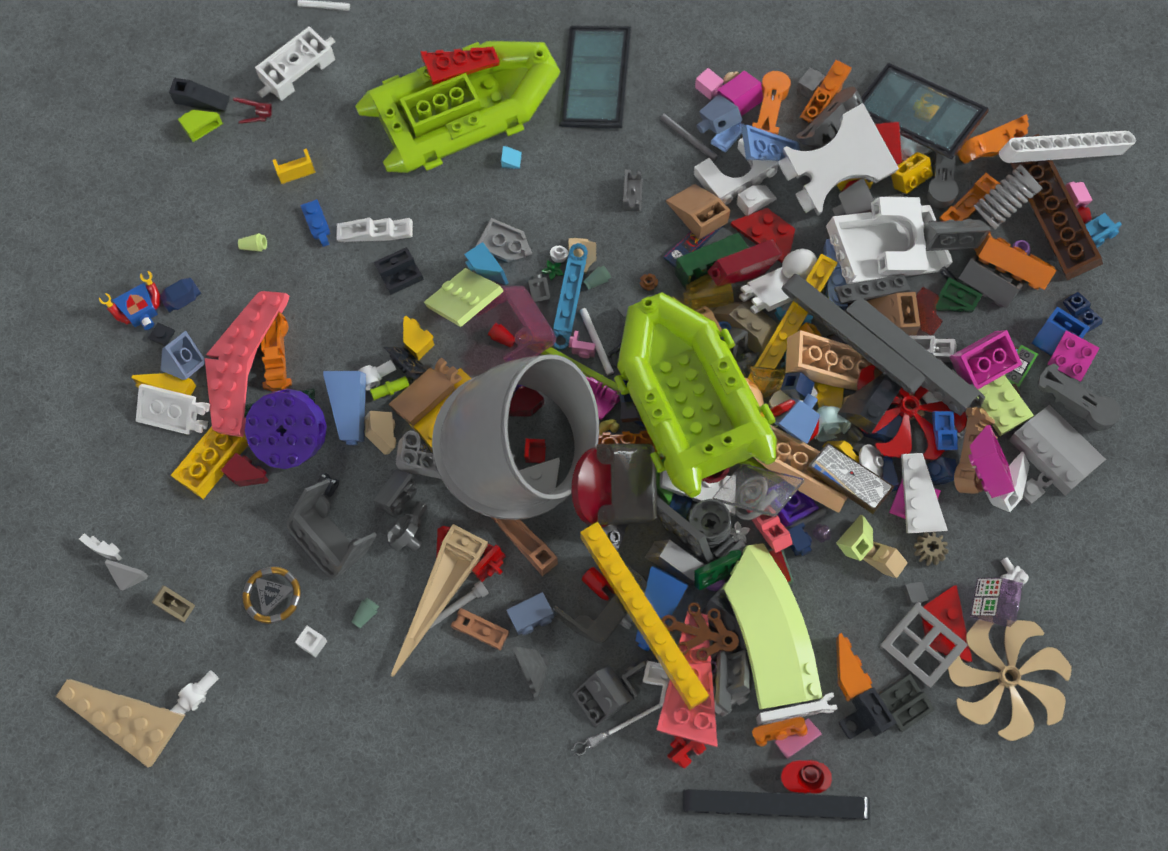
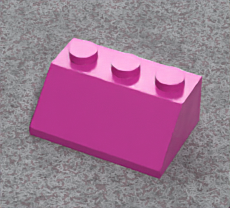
(986, 359)
(991, 464)

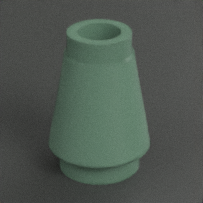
(597, 277)
(365, 612)

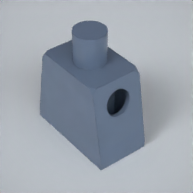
(719, 115)

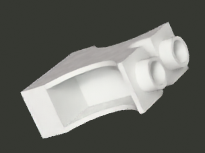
(853, 153)

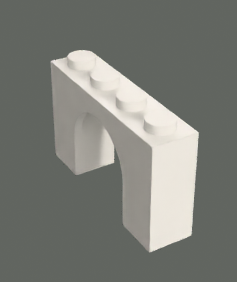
(728, 187)
(908, 214)

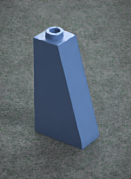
(347, 401)

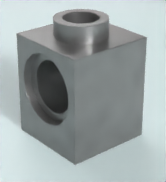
(810, 82)

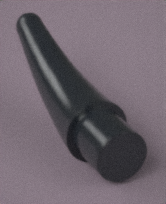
(947, 274)

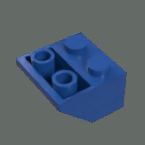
(1054, 329)

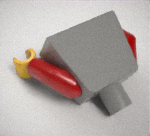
(855, 198)

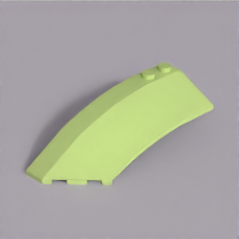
(772, 630)

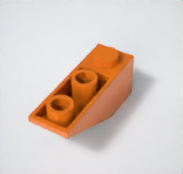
(849, 673)

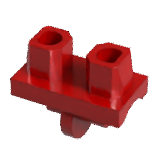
(490, 563)
(679, 755)

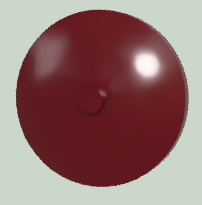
(591, 486)

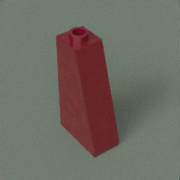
(745, 264)

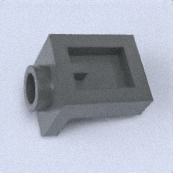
(539, 288)

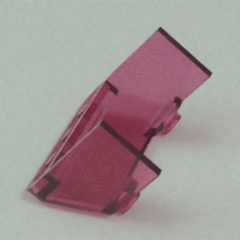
(536, 334)

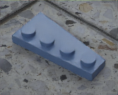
(765, 145)

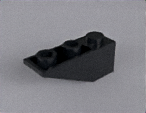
(193, 94)

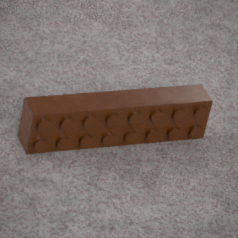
(1061, 220)

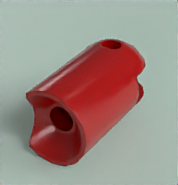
(596, 582)

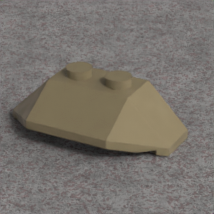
(758, 325)

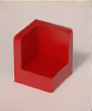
(535, 450)

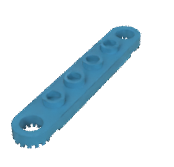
(569, 295)

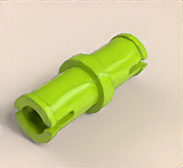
(389, 388)

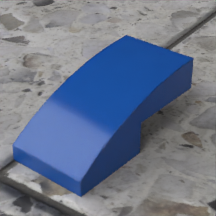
(944, 430)

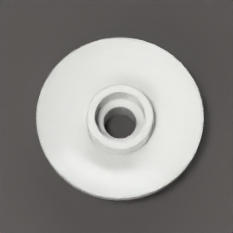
(871, 459)

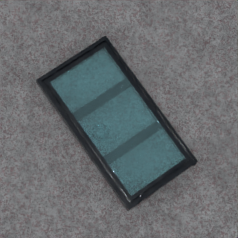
(595, 77)
(923, 109)

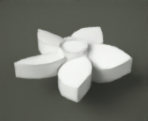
(739, 533)

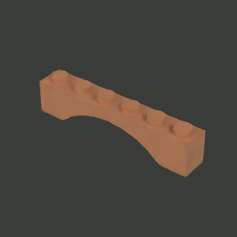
(529, 544)

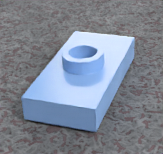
(728, 137)

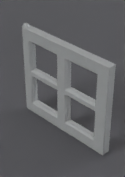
(924, 644)

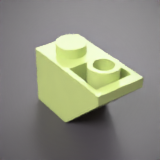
(857, 539)

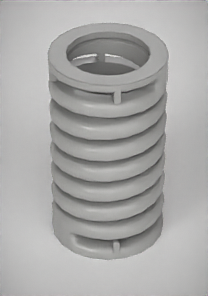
(1007, 196)

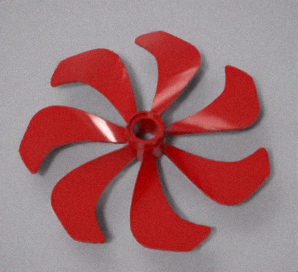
(902, 441)

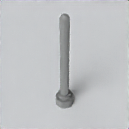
(477, 591)

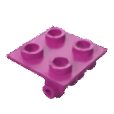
(1073, 355)
(605, 398)

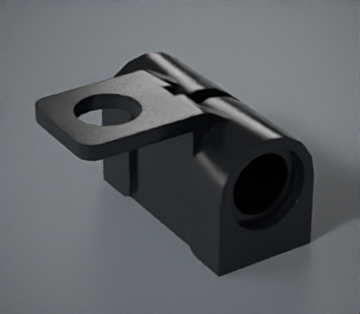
(870, 715)

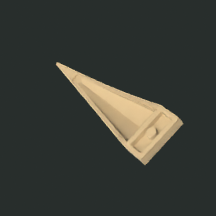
(454, 563)

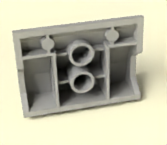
(1057, 449)

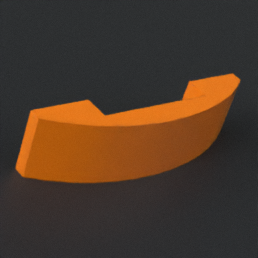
(964, 207)

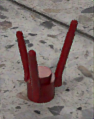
(262, 109)

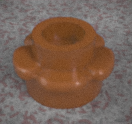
(648, 286)

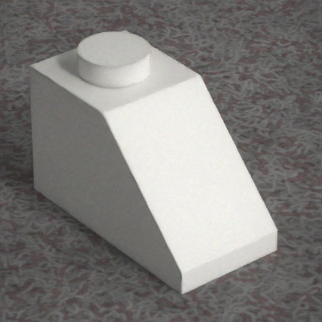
(754, 199)

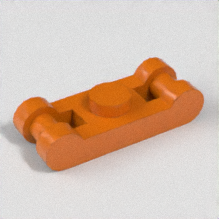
(779, 730)

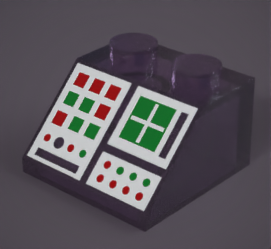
(996, 600)

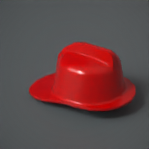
(806, 776)

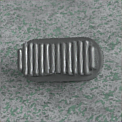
(727, 546)

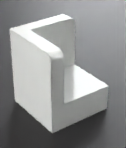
(311, 641)

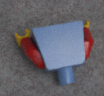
(797, 418)

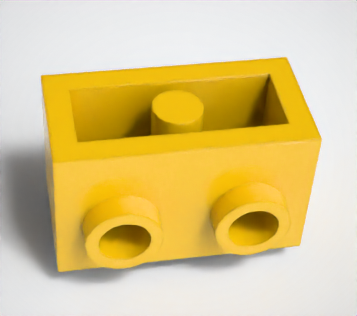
(912, 173)

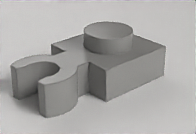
(1034, 489)

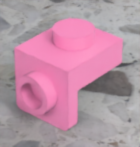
(583, 349)

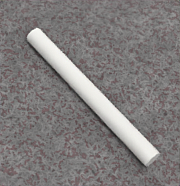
(595, 339)

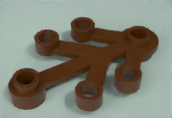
(703, 633)

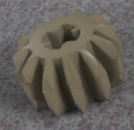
(923, 550)

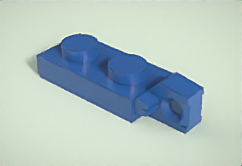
(316, 221)

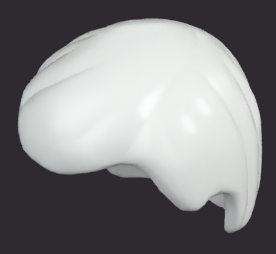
(799, 262)

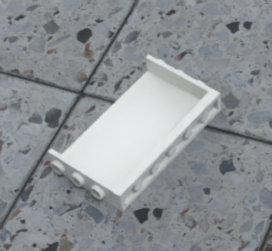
(860, 241)

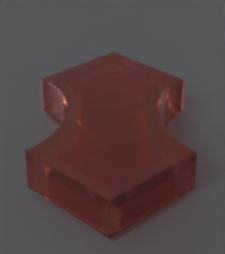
(927, 311)

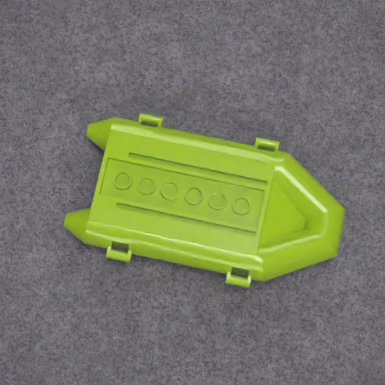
(506, 96)
(690, 393)

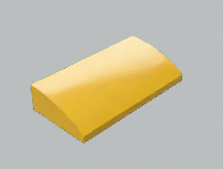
(204, 463)

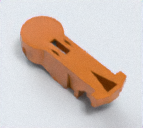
(774, 89)
(993, 141)
(274, 353)

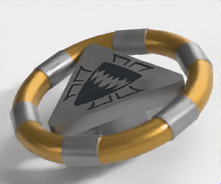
(271, 595)

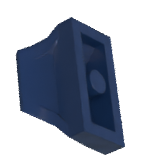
(179, 294)

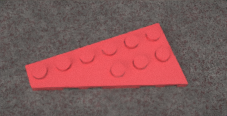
(675, 717)

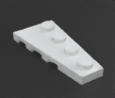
(920, 499)

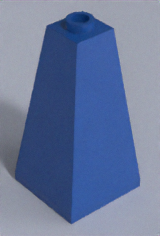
(663, 594)

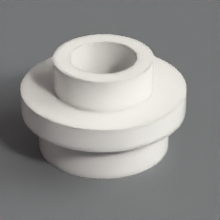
(559, 254)

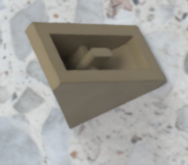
(173, 603)

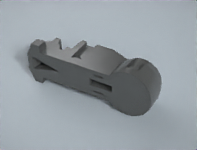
(828, 122)
(942, 188)
(1098, 411)

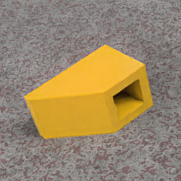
(415, 338)

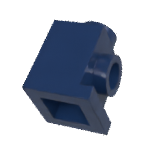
(801, 540)

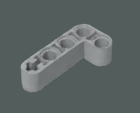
(415, 456)

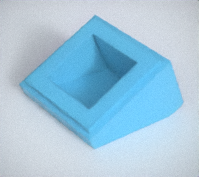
(510, 158)

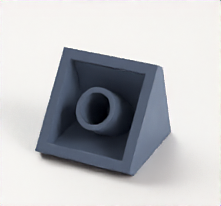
(181, 357)

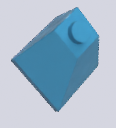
(485, 264)

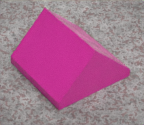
(743, 92)

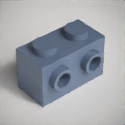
(530, 614)

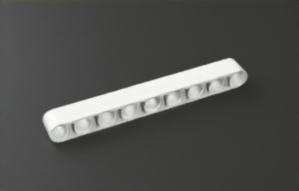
(1066, 146)

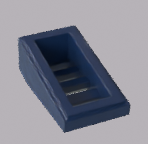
(889, 472)

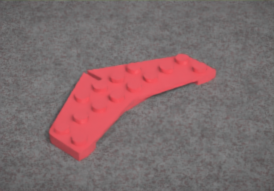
(236, 352)

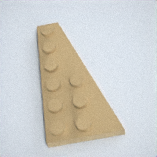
(129, 722)

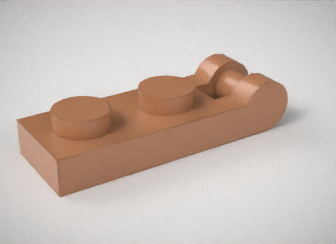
(480, 629)

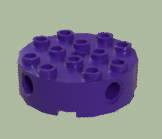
(282, 411)

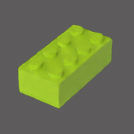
(440, 104)

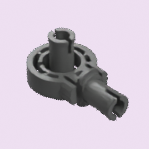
(405, 527)

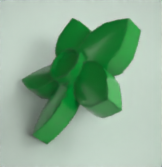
(552, 270)

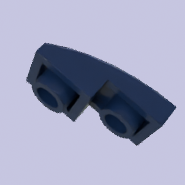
(1080, 309)

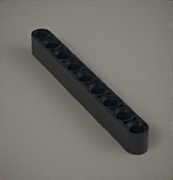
(776, 804)

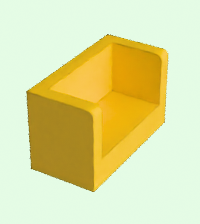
(294, 169)

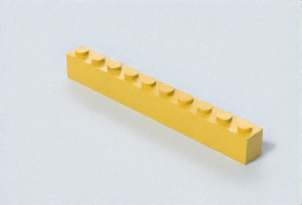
(644, 616)

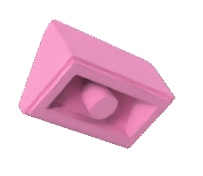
(794, 743)

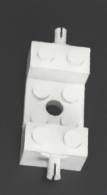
(279, 72)

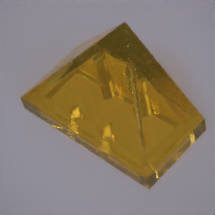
(767, 379)

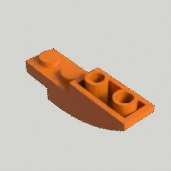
(828, 89)

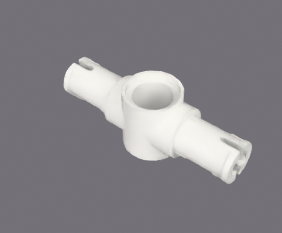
(375, 374)
(194, 694)

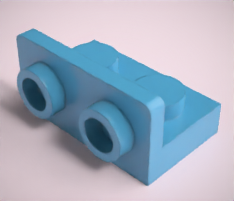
(1102, 228)

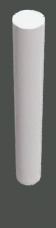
(324, 5)

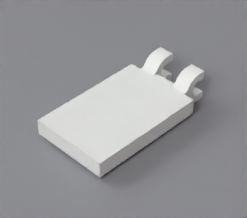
(767, 291)
(170, 410)
(797, 711)

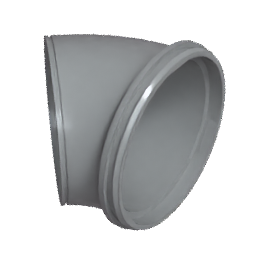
(473, 441)

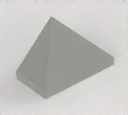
(125, 575)

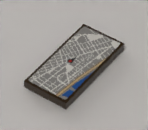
(850, 478)

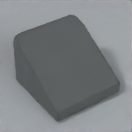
(915, 593)

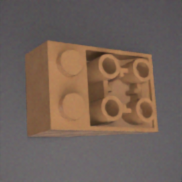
(699, 210)
(899, 309)

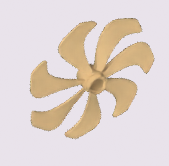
(1046, 659)

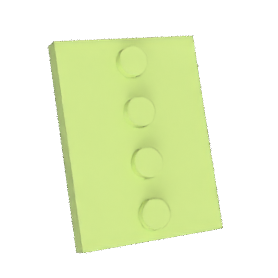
(463, 297)

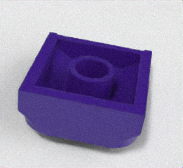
(796, 509)

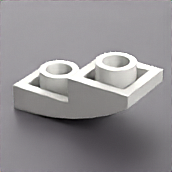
(102, 548)

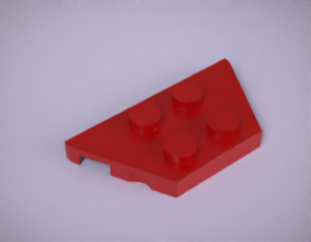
(766, 226)
(949, 612)

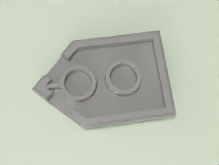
(505, 241)

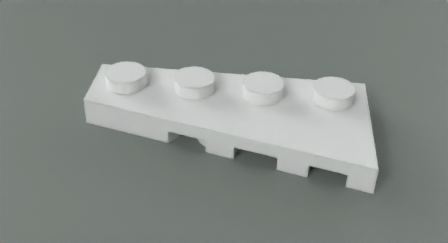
(708, 490)

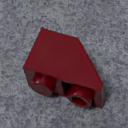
(525, 402)
(243, 473)

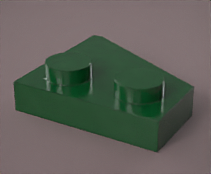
(957, 297)

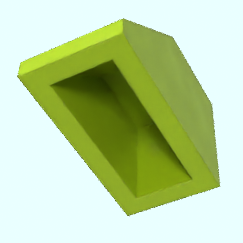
(199, 123)

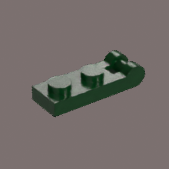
(716, 570)

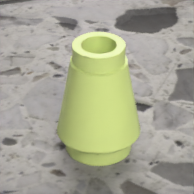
(254, 243)

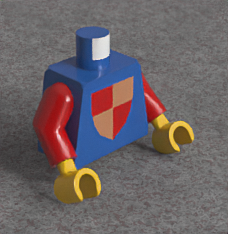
(136, 305)

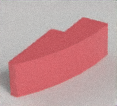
(773, 531)

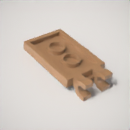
(425, 392)

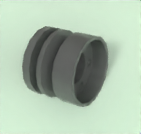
(713, 513)

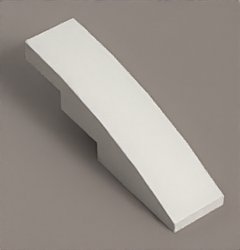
(376, 230)

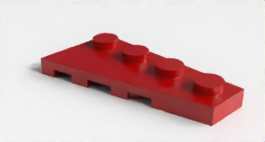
(449, 64)

